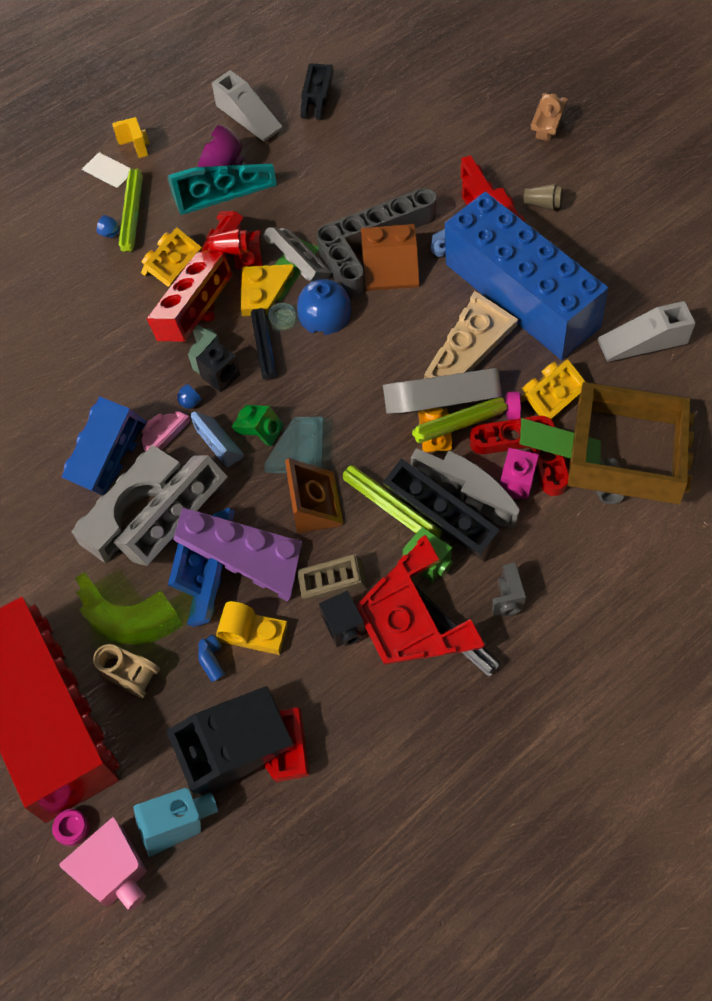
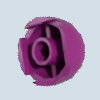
(222, 149)

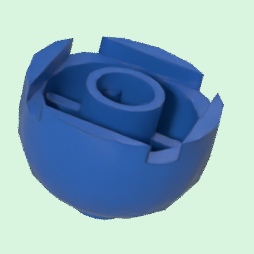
(324, 306)

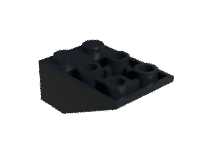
(229, 740)

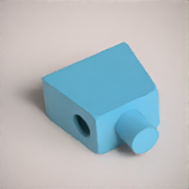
(158, 819)

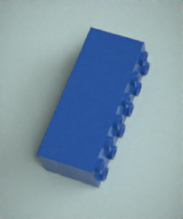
(525, 275)

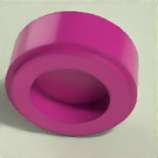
(514, 405)
(70, 827)

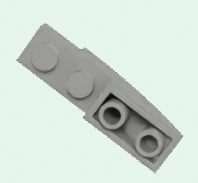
(473, 484)

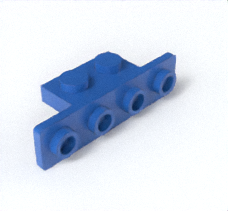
(198, 578)

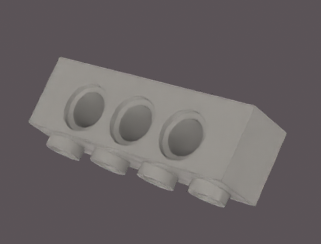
(159, 519)

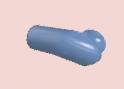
(438, 243)

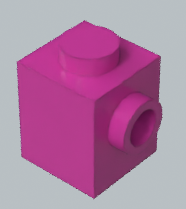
(518, 473)

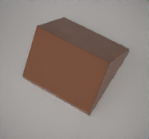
(313, 497)

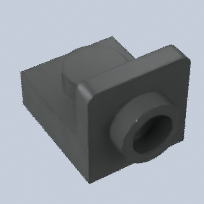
(512, 592)

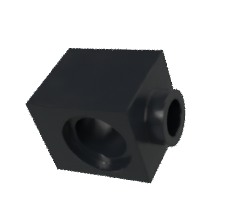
(218, 366)
(342, 619)

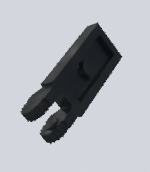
(316, 89)

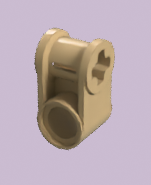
(130, 672)

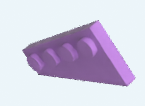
(243, 549)

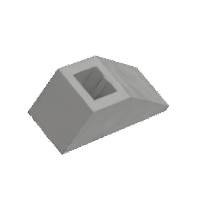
(243, 105)
(653, 331)

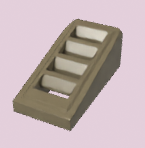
(334, 588)

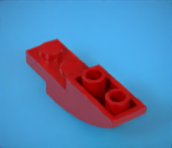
(475, 184)

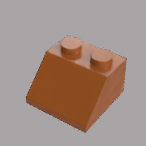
(390, 257)

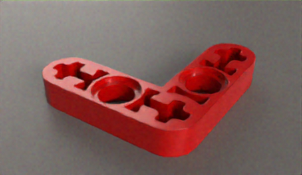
(542, 468)

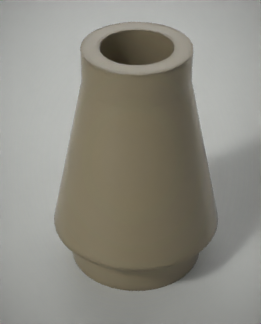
(545, 196)

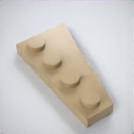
(476, 334)

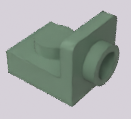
(204, 338)

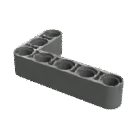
(342, 237)

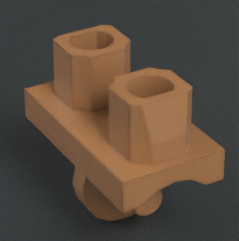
(548, 116)

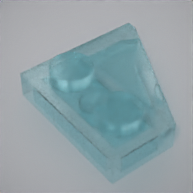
(299, 442)

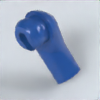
(206, 658)

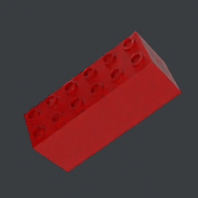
(45, 721)

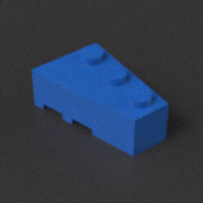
(103, 445)

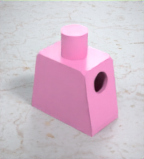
(108, 866)

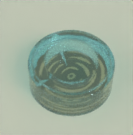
(282, 316)

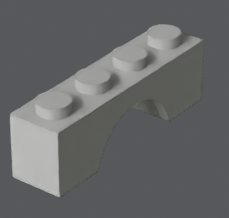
(103, 523)

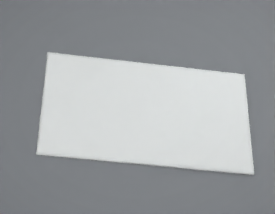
(107, 170)

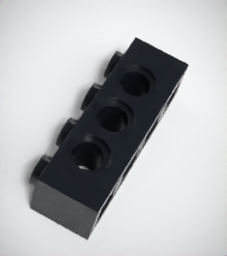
(443, 510)

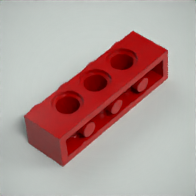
(189, 297)

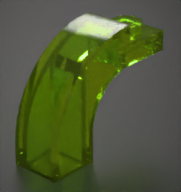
(128, 624)

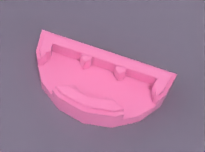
(163, 429)

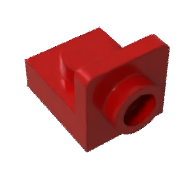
(253, 257)

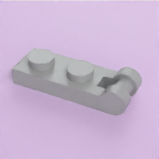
(297, 253)

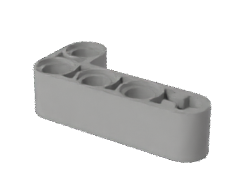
(442, 390)

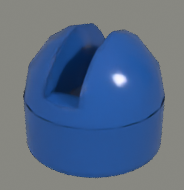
(107, 226)
(188, 397)

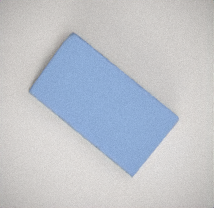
(216, 439)

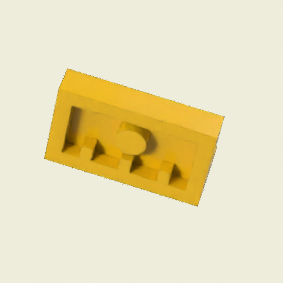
(171, 256)
(554, 390)

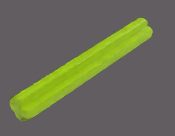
(130, 210)
(459, 420)
(388, 501)

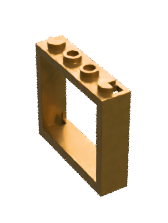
(641, 406)

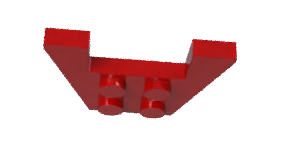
(400, 620)

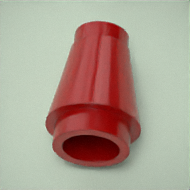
(230, 242)

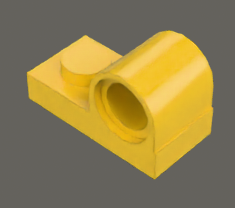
(244, 629)

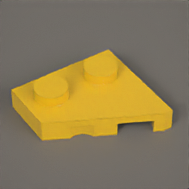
(263, 286)

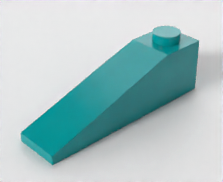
(213, 185)

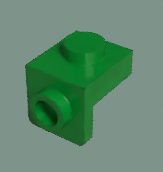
(260, 422)

